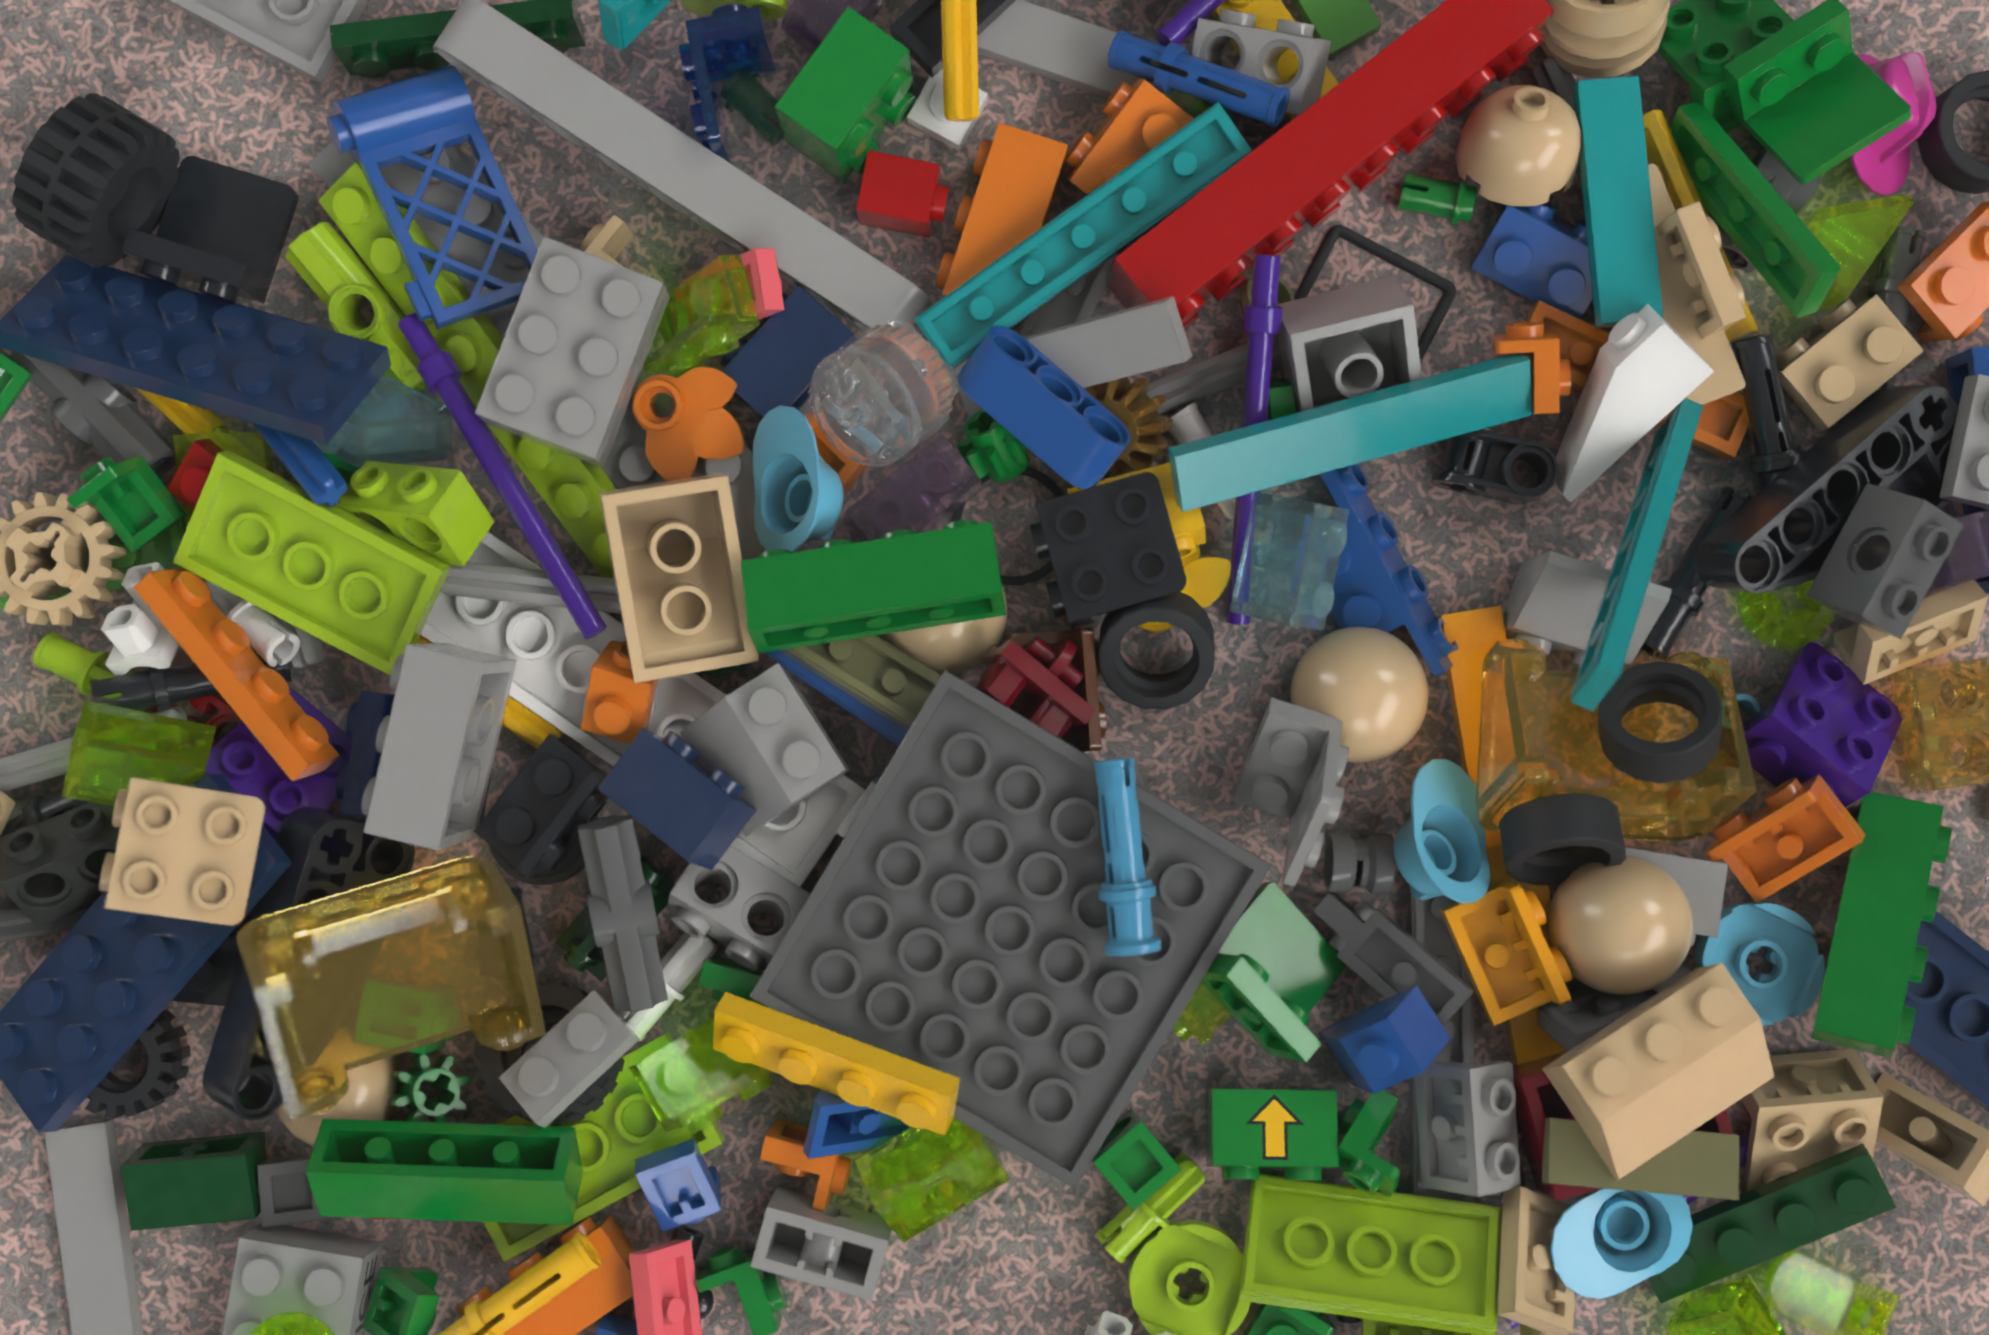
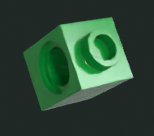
(1134, 1160)

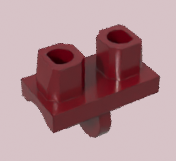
(1016, 671)

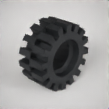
(158, 1080)

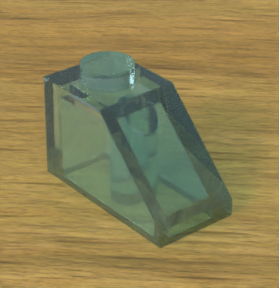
(393, 427)

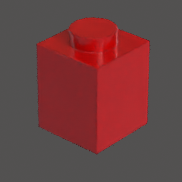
(901, 194)

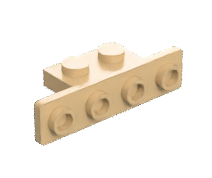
(1697, 289)

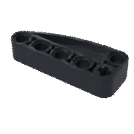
(1789, 527)
(327, 859)

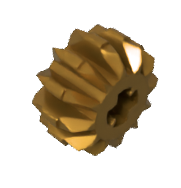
(1139, 416)

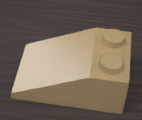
(678, 576)

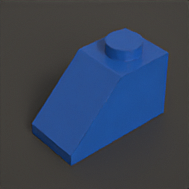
(1386, 1041)

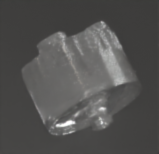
(882, 394)

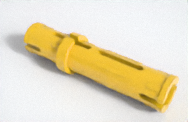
(529, 1290)

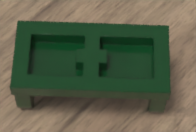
(194, 1181)

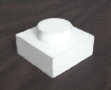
(929, 117)

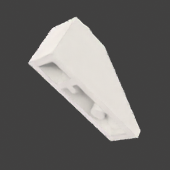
(1629, 390)

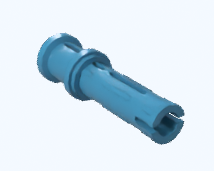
(1126, 886)

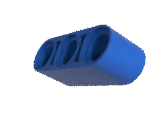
(1043, 407)

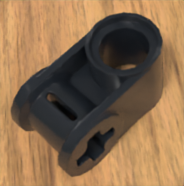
(1489, 466)

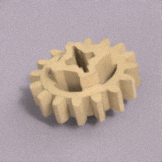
(77, 546)

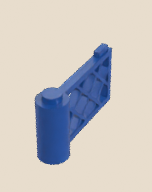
(410, 121)

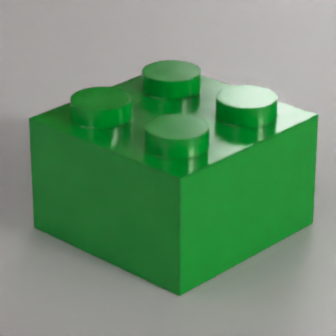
(847, 96)

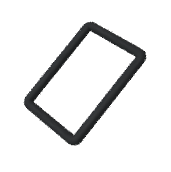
(1392, 258)

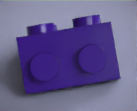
(1823, 726)
(257, 774)

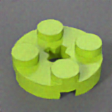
(1174, 1251)

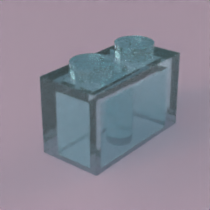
(1290, 561)

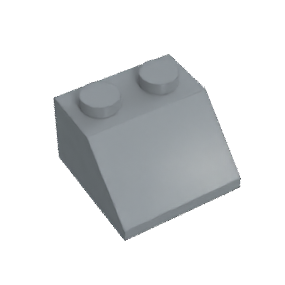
(1558, 602)
(768, 744)

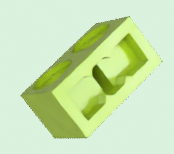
(421, 506)

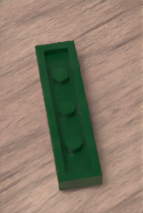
(406, 42)
(1777, 1220)

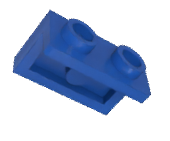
(1539, 257)

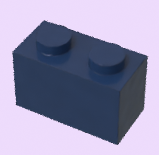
(784, 353)
(678, 798)

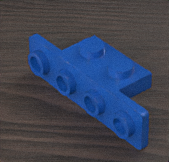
(1373, 579)

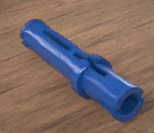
(1135, 54)

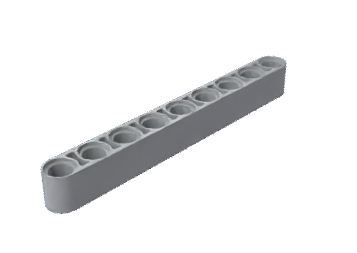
(674, 167)

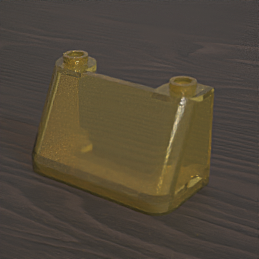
(1548, 746)
(389, 974)

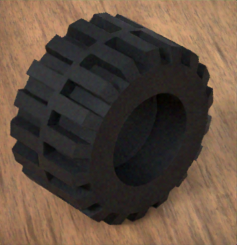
(94, 177)

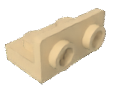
(1942, 623)
(1527, 1280)

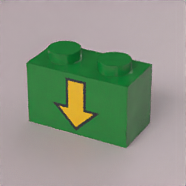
(1271, 1131)

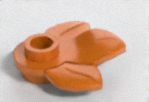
(696, 424)

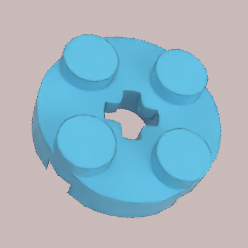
(1791, 948)

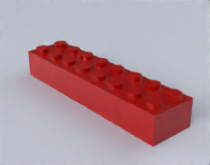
(1326, 151)

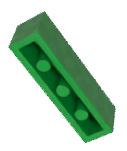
(872, 586)
(1879, 925)
(445, 1171)

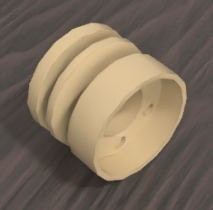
(1604, 35)

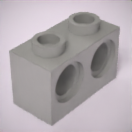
(1261, 51)
(750, 891)

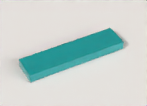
(1617, 198)

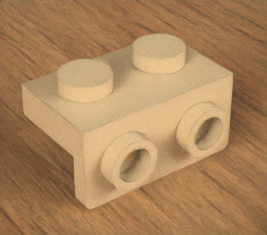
(1846, 361)

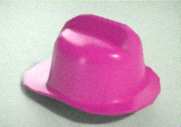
(1887, 160)

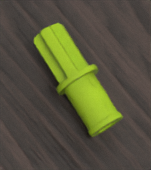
(73, 663)
(1132, 1227)

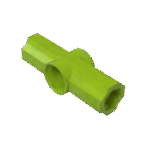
(341, 284)

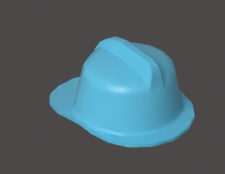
(793, 486)
(1443, 842)
(1618, 1240)

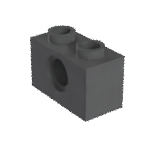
(1885, 560)

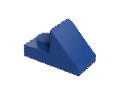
(846, 1128)

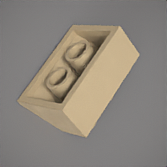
(1664, 1068)

